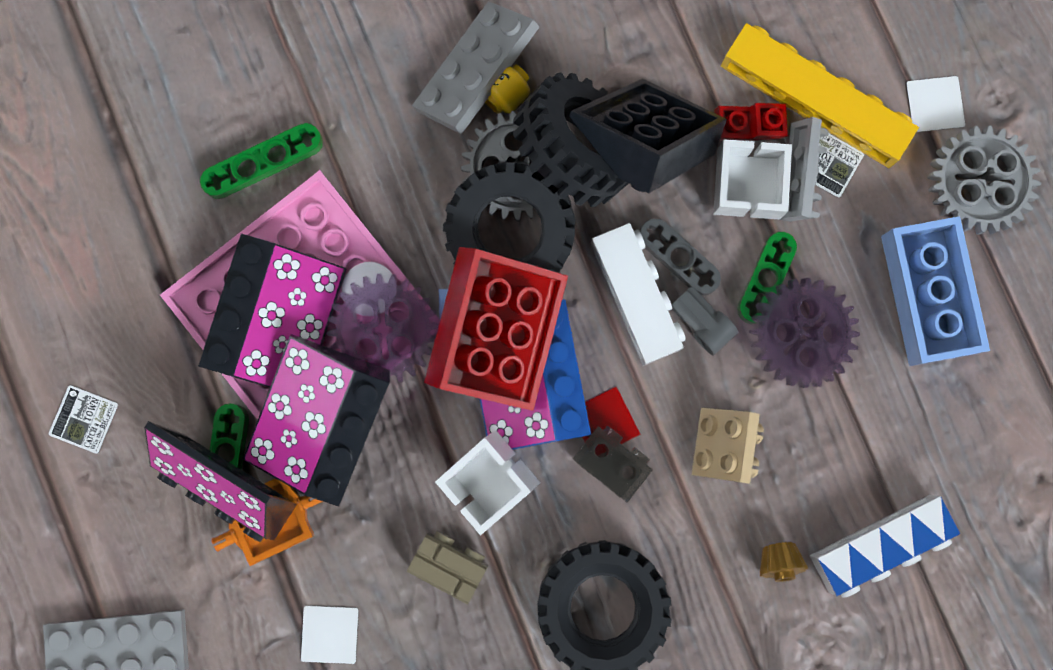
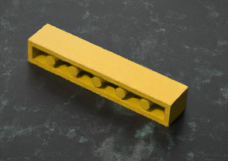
(816, 93)

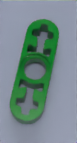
(767, 251)
(237, 428)

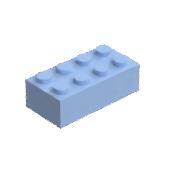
(935, 291)

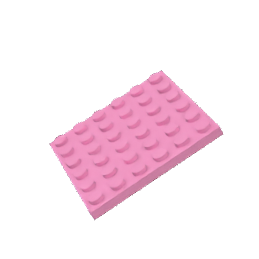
(308, 221)

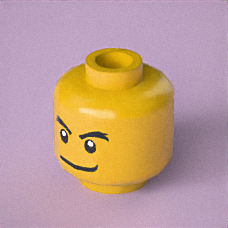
(509, 90)

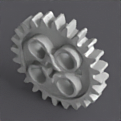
(492, 146)
(984, 151)

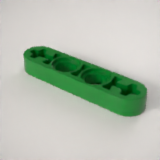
(259, 155)

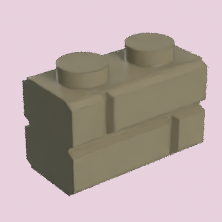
(448, 567)

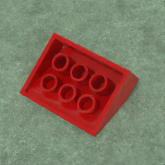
(495, 329)

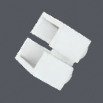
(754, 182)
(491, 480)

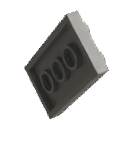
(474, 66)
(118, 643)

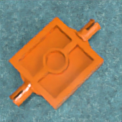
(292, 533)

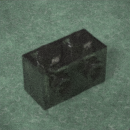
(610, 466)

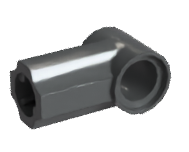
(710, 327)

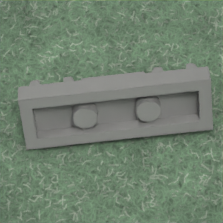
(804, 168)

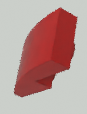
(755, 122)

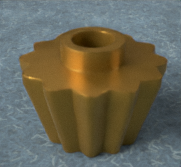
(782, 562)

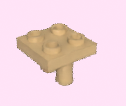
(727, 445)

